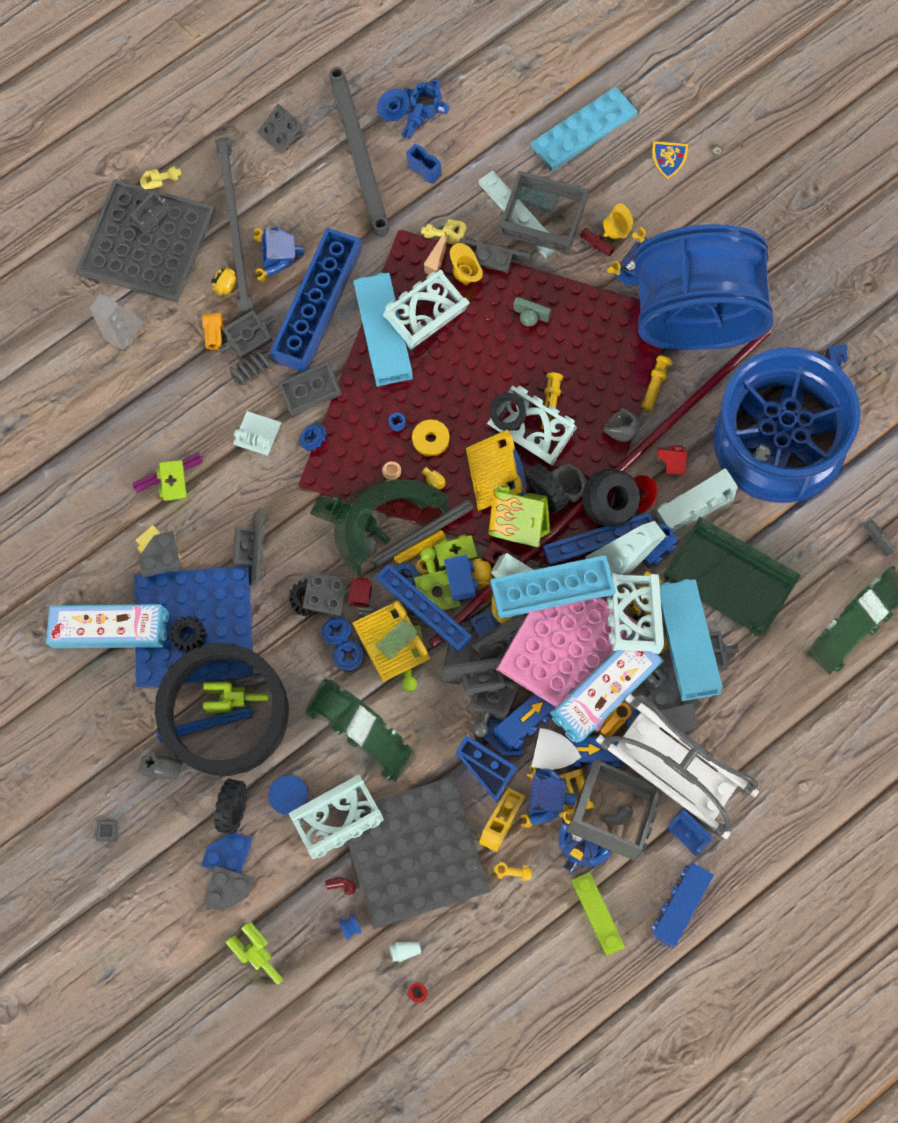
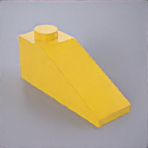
(501, 819)

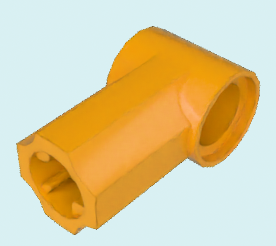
(212, 325)
(613, 722)

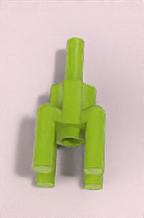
(229, 697)
(254, 952)

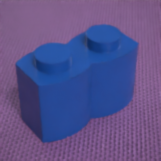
(424, 163)

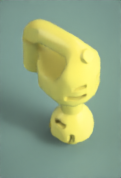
(152, 178)
(448, 231)

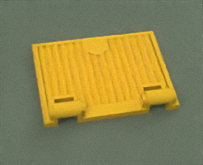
(492, 467)
(375, 627)

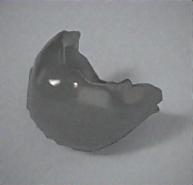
(622, 426)
(571, 481)

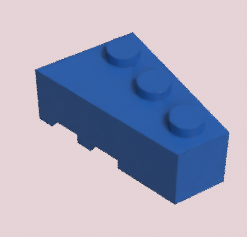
(489, 768)

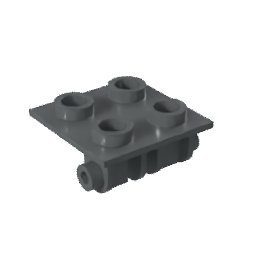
(281, 128)
(324, 594)

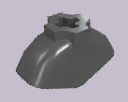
(160, 766)

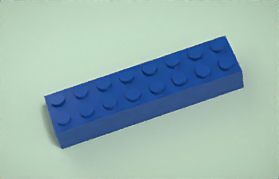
(316, 300)

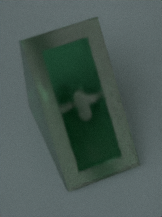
(327, 508)

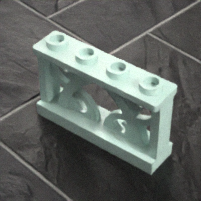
(421, 332)
(541, 449)
(652, 595)
(336, 836)

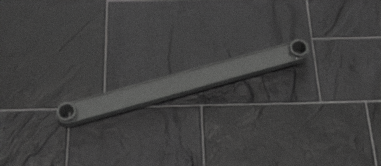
(359, 151)
(245, 301)

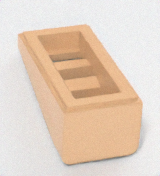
(435, 259)

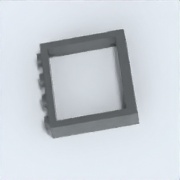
(535, 236)
(628, 783)

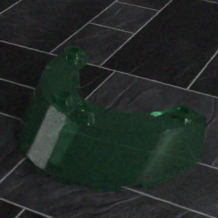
(355, 511)
(857, 622)
(361, 727)

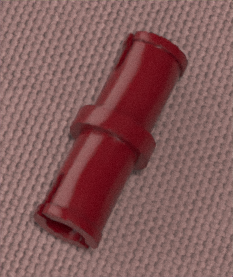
(597, 241)

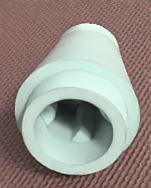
(403, 950)

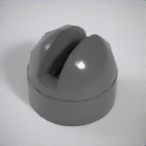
(761, 451)

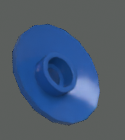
(390, 100)

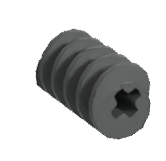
(249, 368)

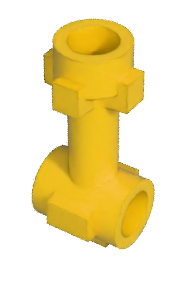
(502, 870)

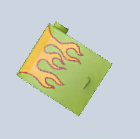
(516, 517)

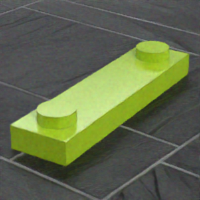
(598, 914)

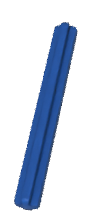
(212, 722)

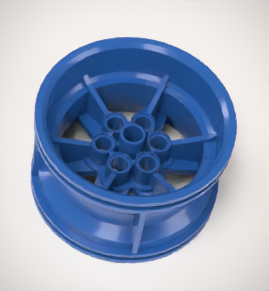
(703, 287)
(798, 372)

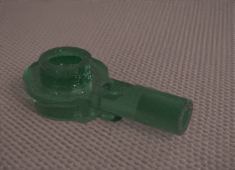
(371, 527)

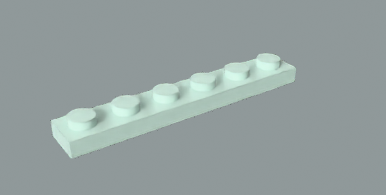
(521, 215)

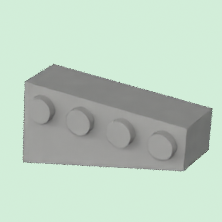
(115, 322)

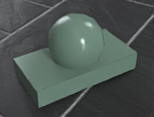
(531, 312)

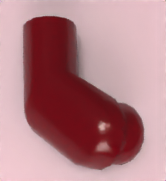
(341, 883)

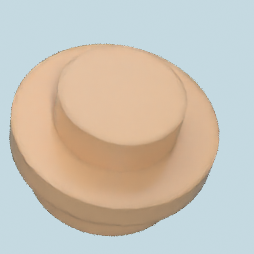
(391, 470)

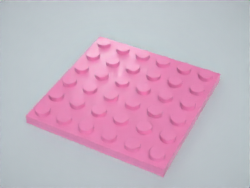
(559, 648)

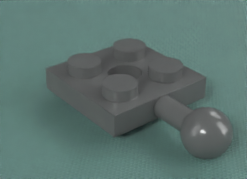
(489, 708)

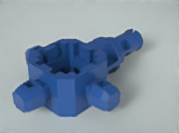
(418, 112)

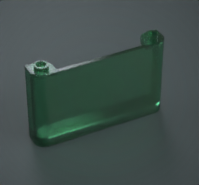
(732, 576)

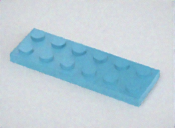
(583, 128)
(552, 586)

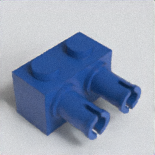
(667, 545)
(460, 578)

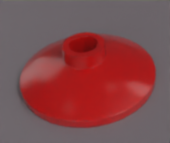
(649, 487)

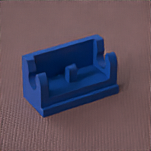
(837, 354)
(689, 832)

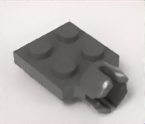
(665, 691)

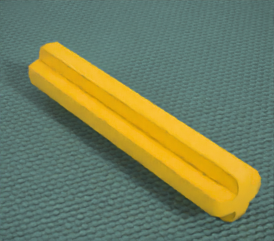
(415, 549)

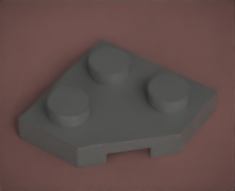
(160, 555)
(227, 888)

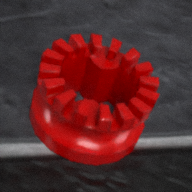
(411, 994)

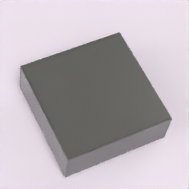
(107, 831)

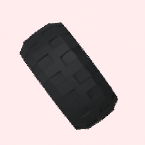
(626, 497)

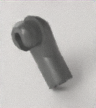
(621, 817)

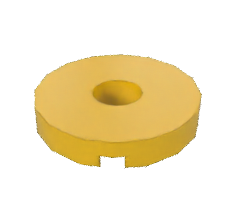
(426, 428)

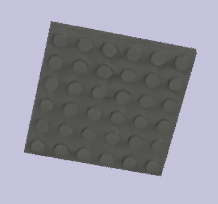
(143, 262)
(417, 854)

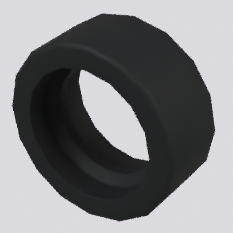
(509, 425)

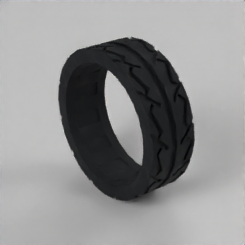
(179, 673)

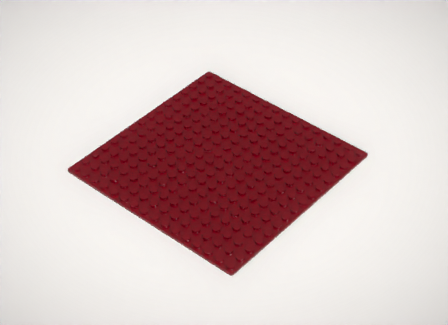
(467, 365)

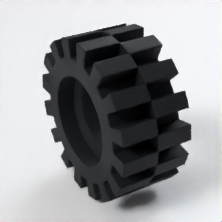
(294, 598)
(182, 624)

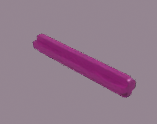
(152, 479)

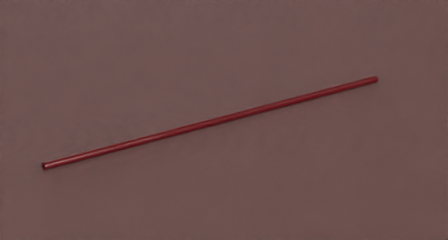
(623, 465)

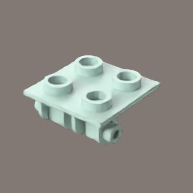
(256, 433)

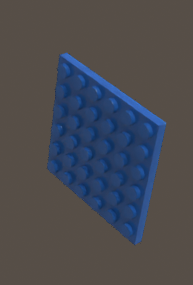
(215, 598)

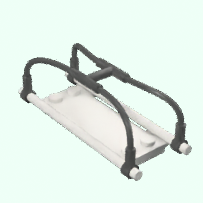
(677, 769)

